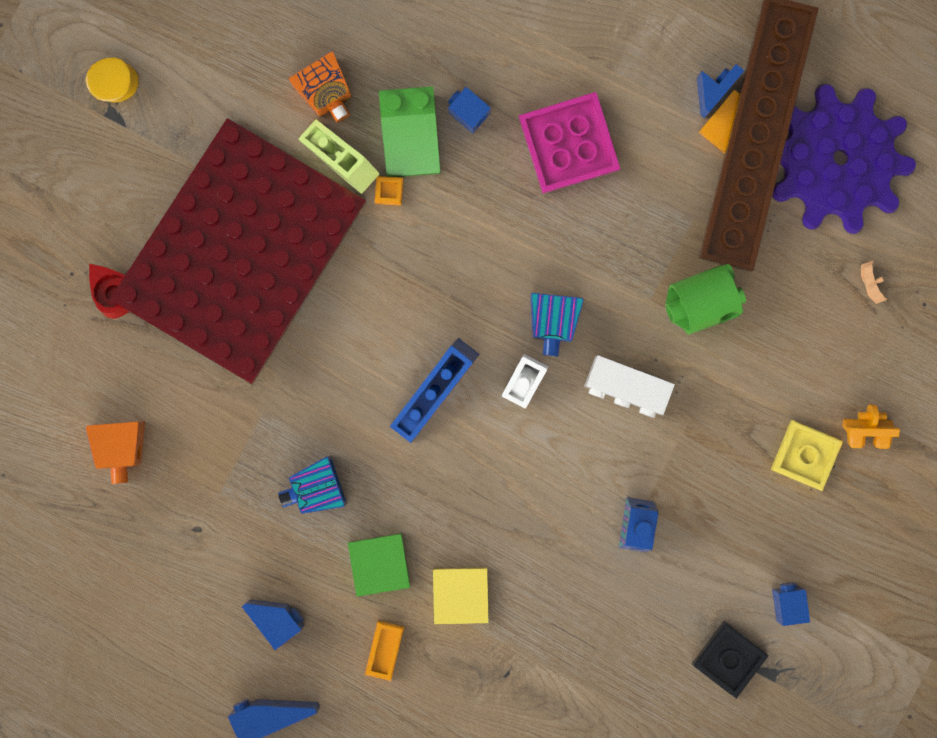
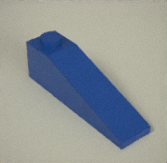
(434, 389)

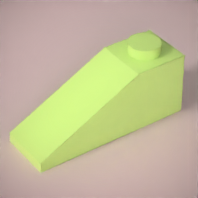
(339, 156)

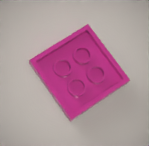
(569, 143)

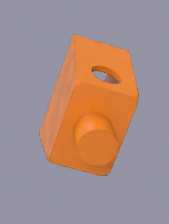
(116, 447)

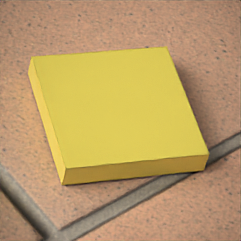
(806, 455)
(460, 595)

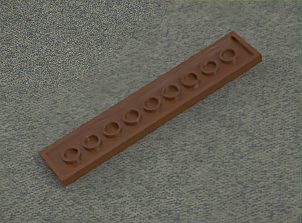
(758, 133)

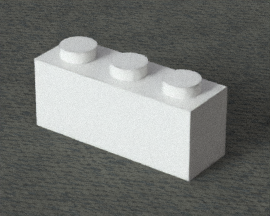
(628, 386)

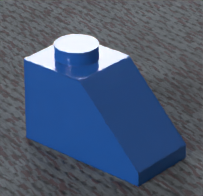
(274, 620)

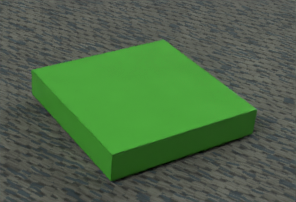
(379, 564)

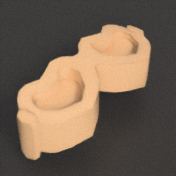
(871, 283)

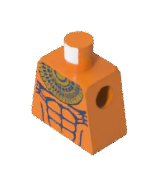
(323, 87)

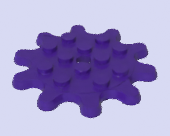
(865, 176)

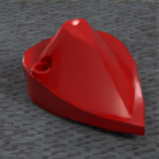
(103, 285)

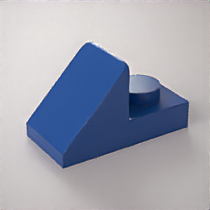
(712, 92)

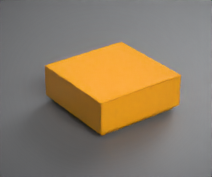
(389, 190)

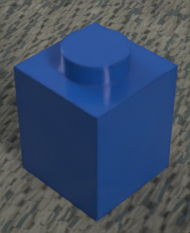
(468, 109)
(791, 604)

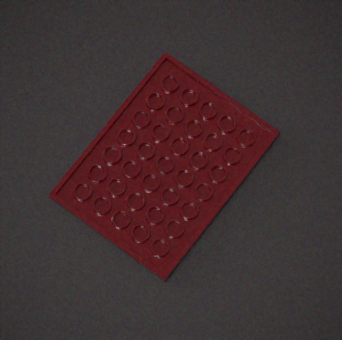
(238, 251)

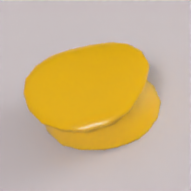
(112, 80)

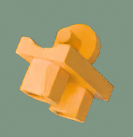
(870, 424)

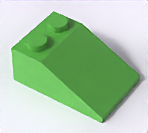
(409, 131)

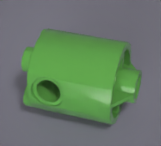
(705, 299)

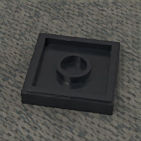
(730, 659)

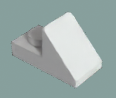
(524, 381)

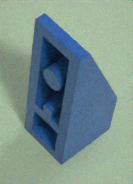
(265, 716)

